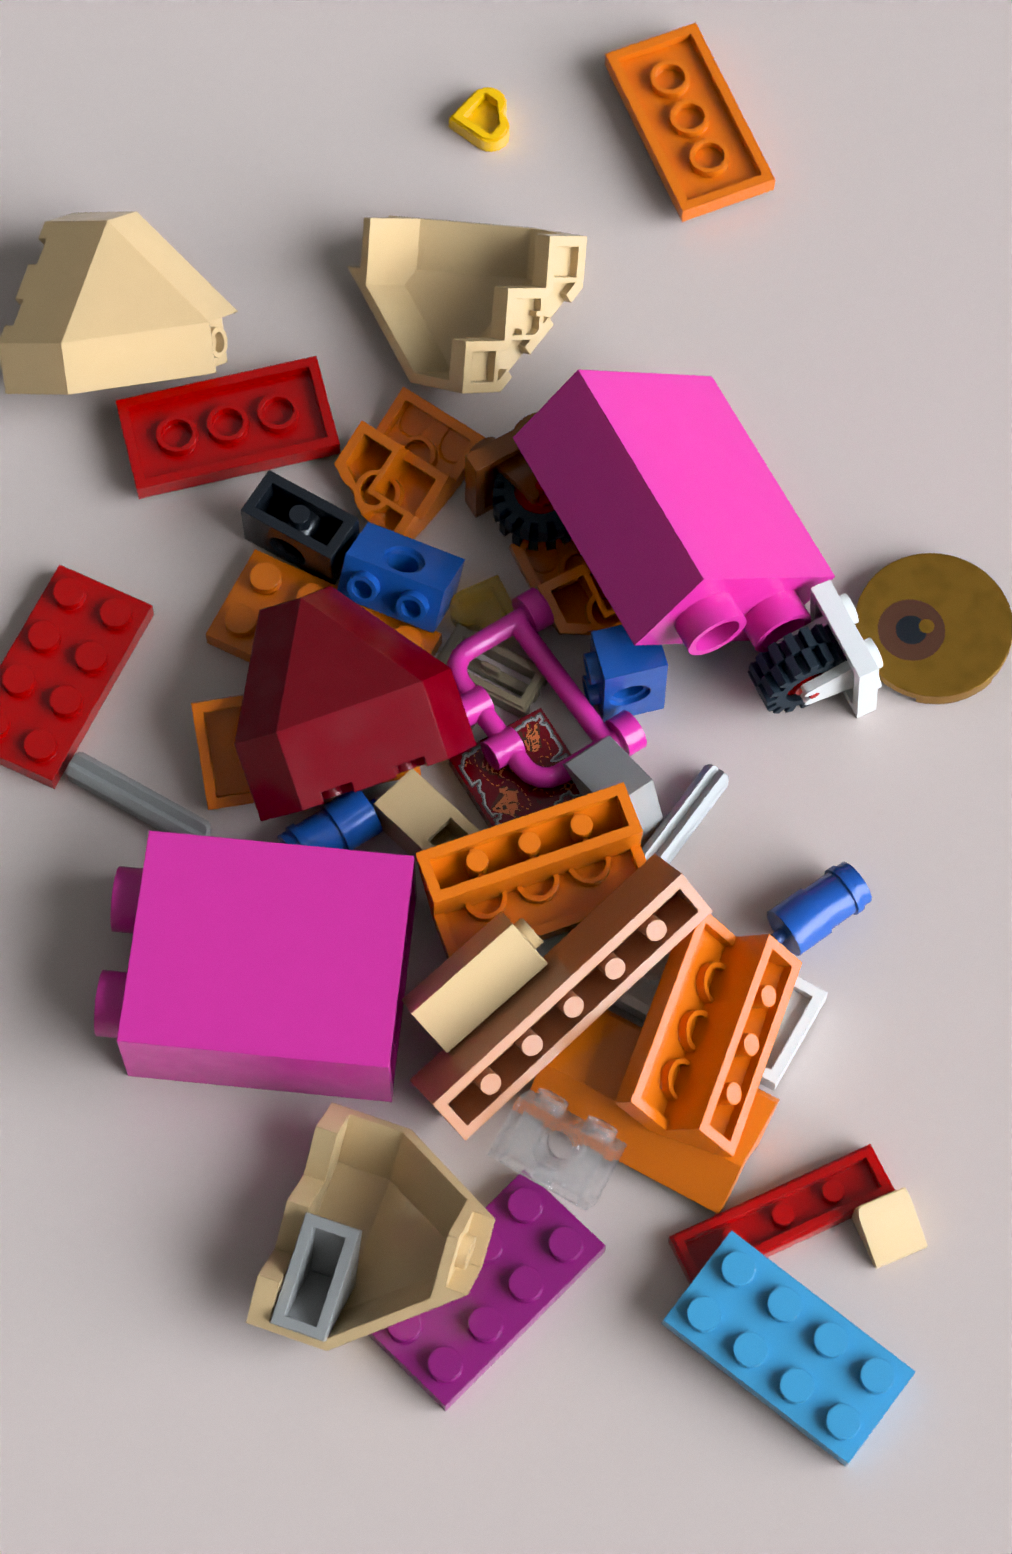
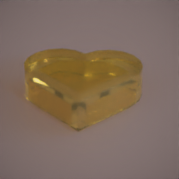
(480, 604)

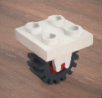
(820, 659)

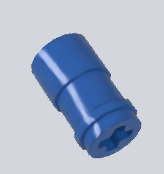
(339, 824)
(814, 911)

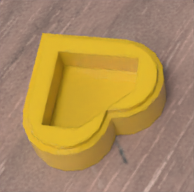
(483, 120)

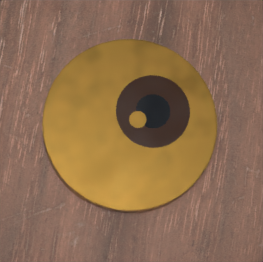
(936, 626)

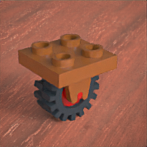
(503, 481)

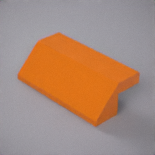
(534, 868)
(709, 1036)
(589, 1079)

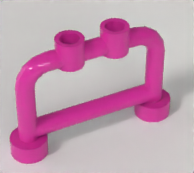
(504, 746)

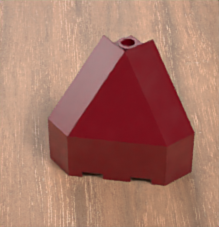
(339, 705)

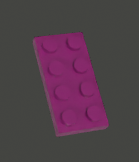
(528, 1265)

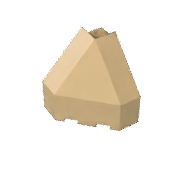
(465, 294)
(110, 310)
(416, 1219)

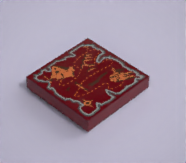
(501, 793)

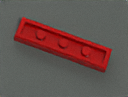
(788, 1211)

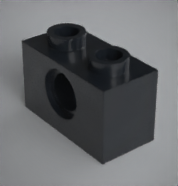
(299, 527)

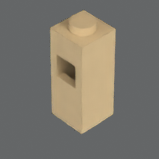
(419, 815)
(476, 980)

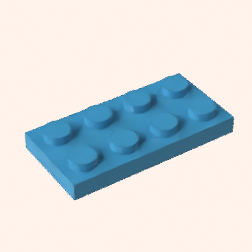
(788, 1348)

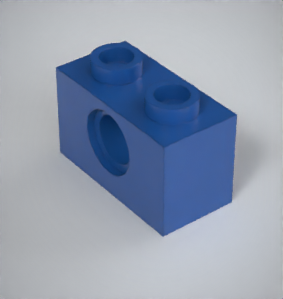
(400, 577)
(624, 674)

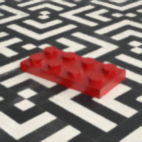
(228, 427)
(64, 671)

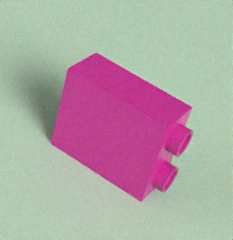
(673, 510)
(261, 965)

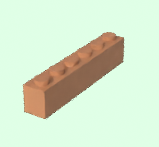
(563, 999)

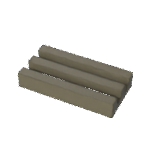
(517, 706)

